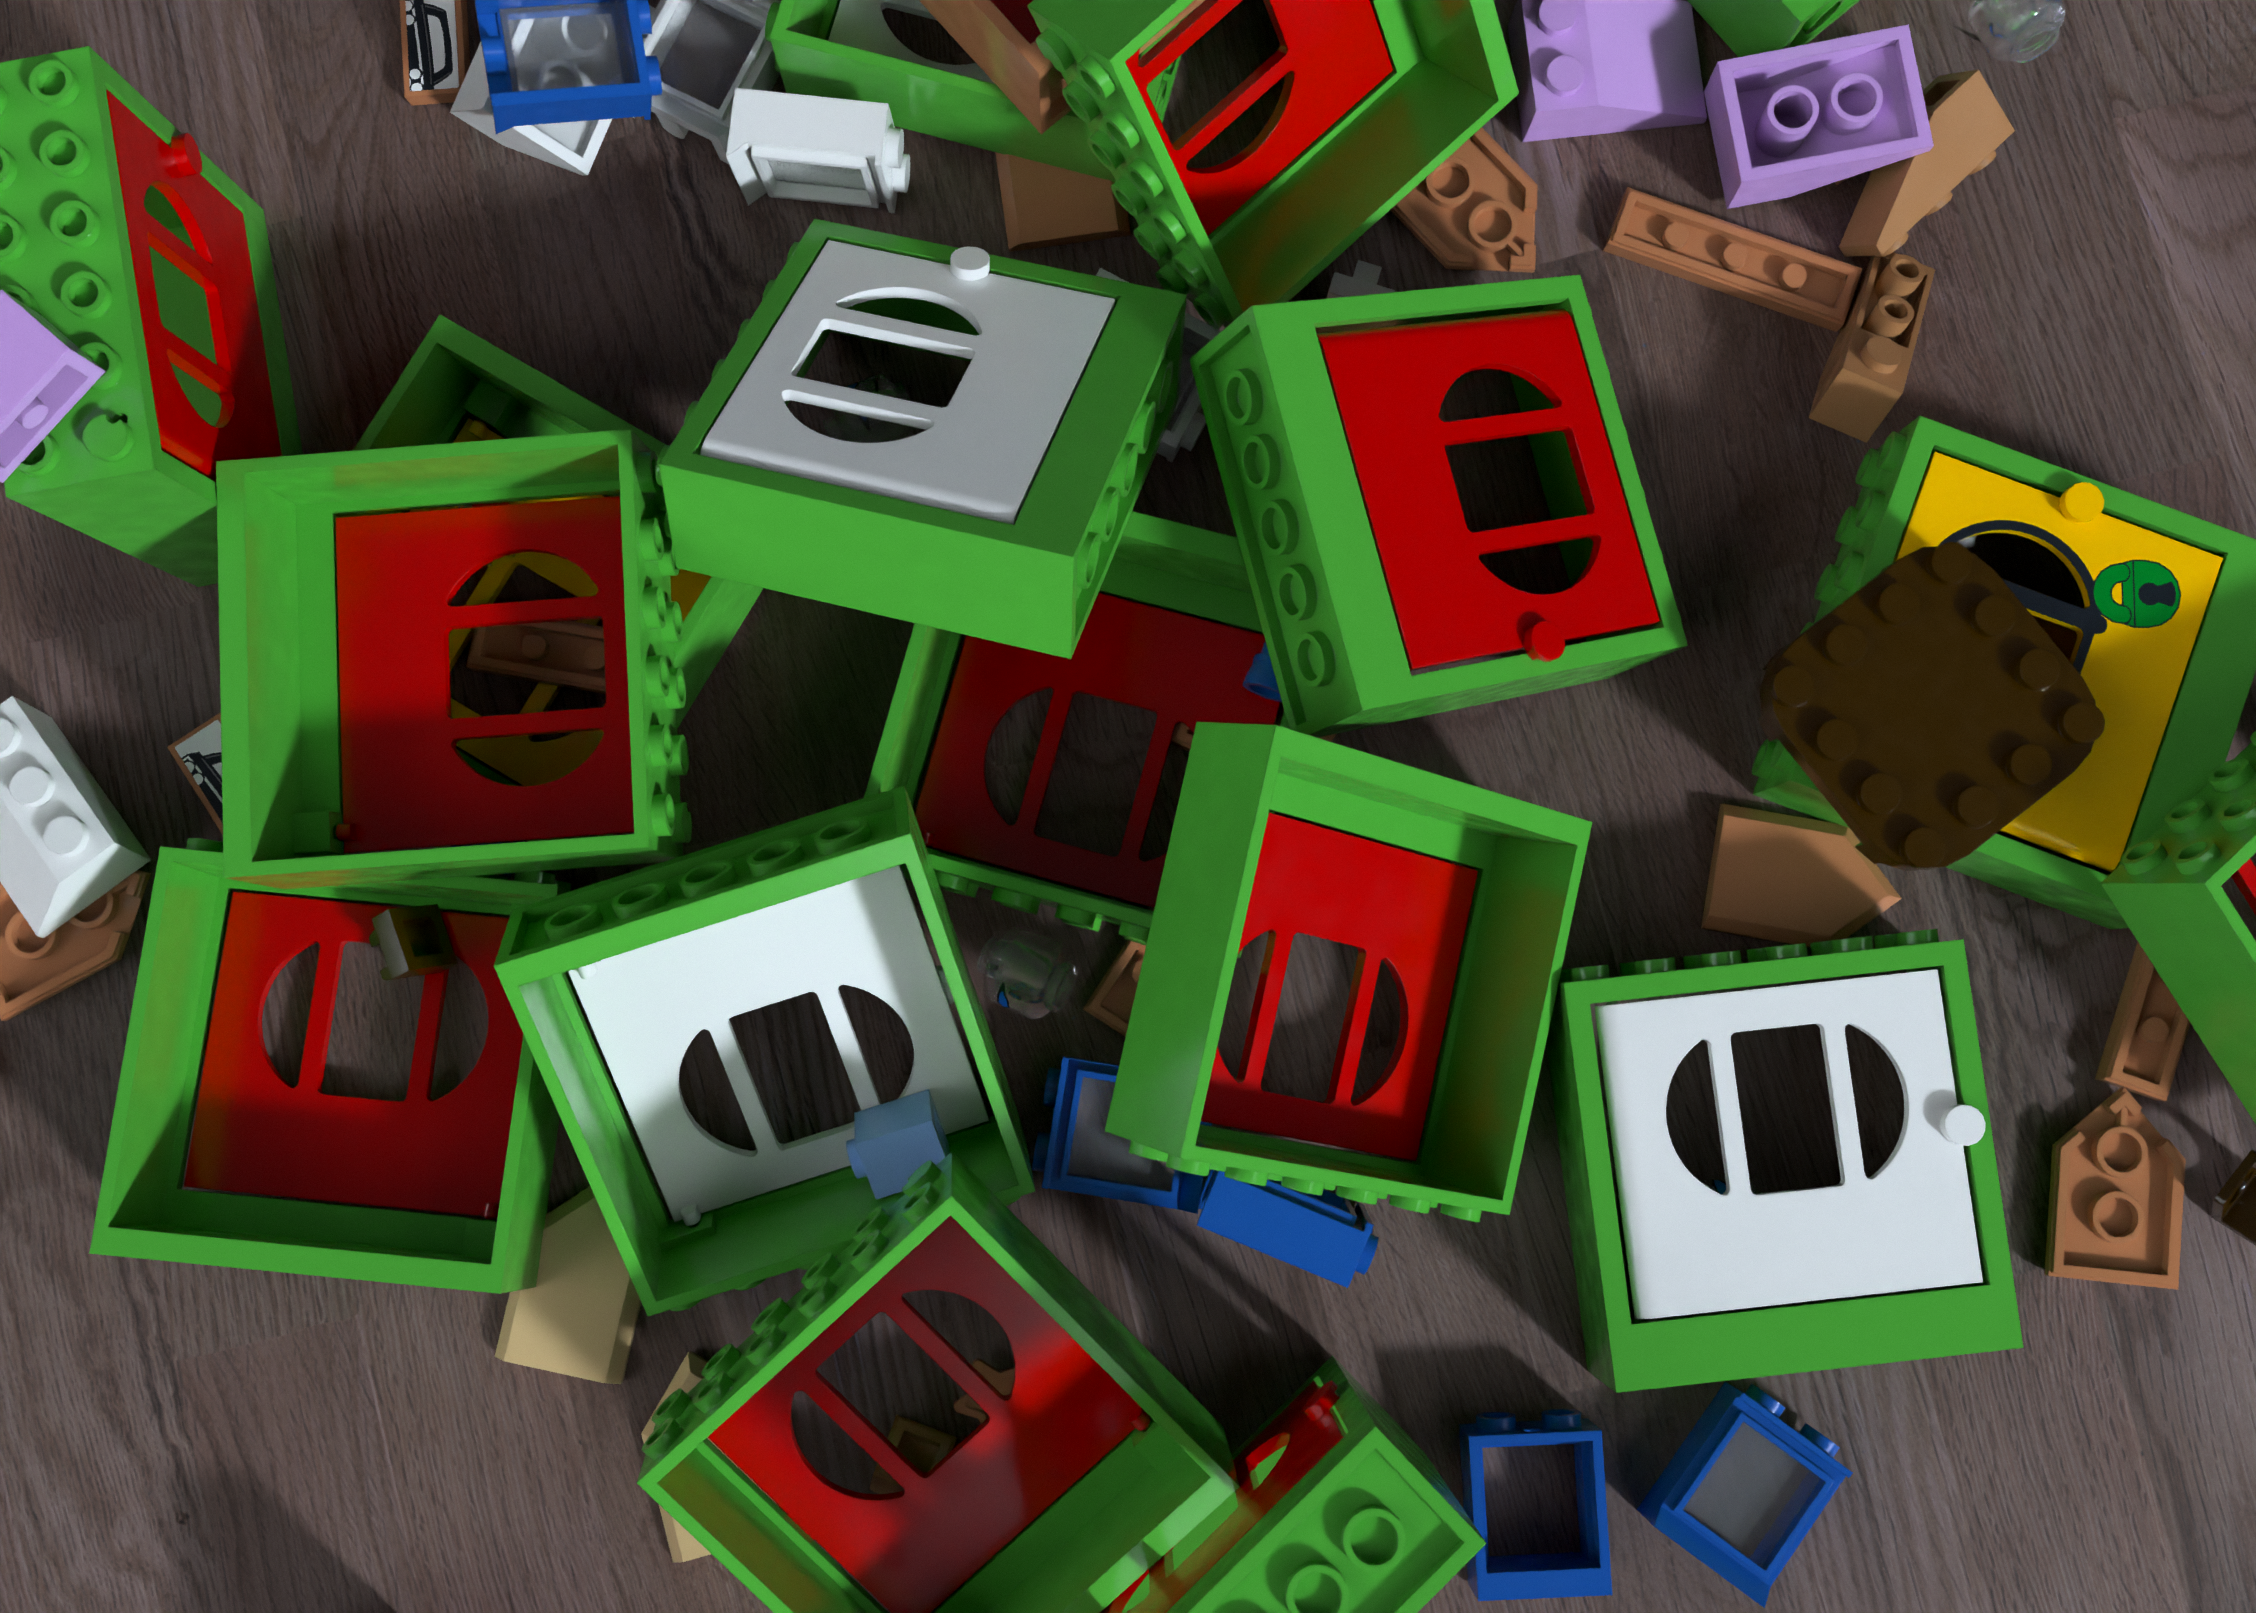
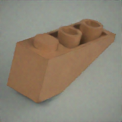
(1965, 132)
(1873, 347)

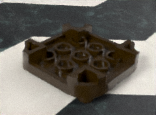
(1929, 708)

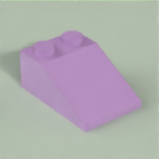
(1604, 66)
(1815, 114)

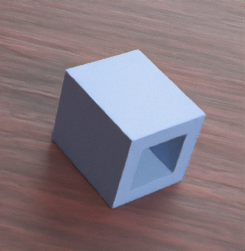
(896, 1141)

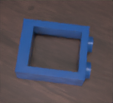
(1539, 1574)

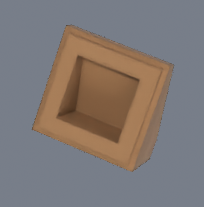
(919, 1444)

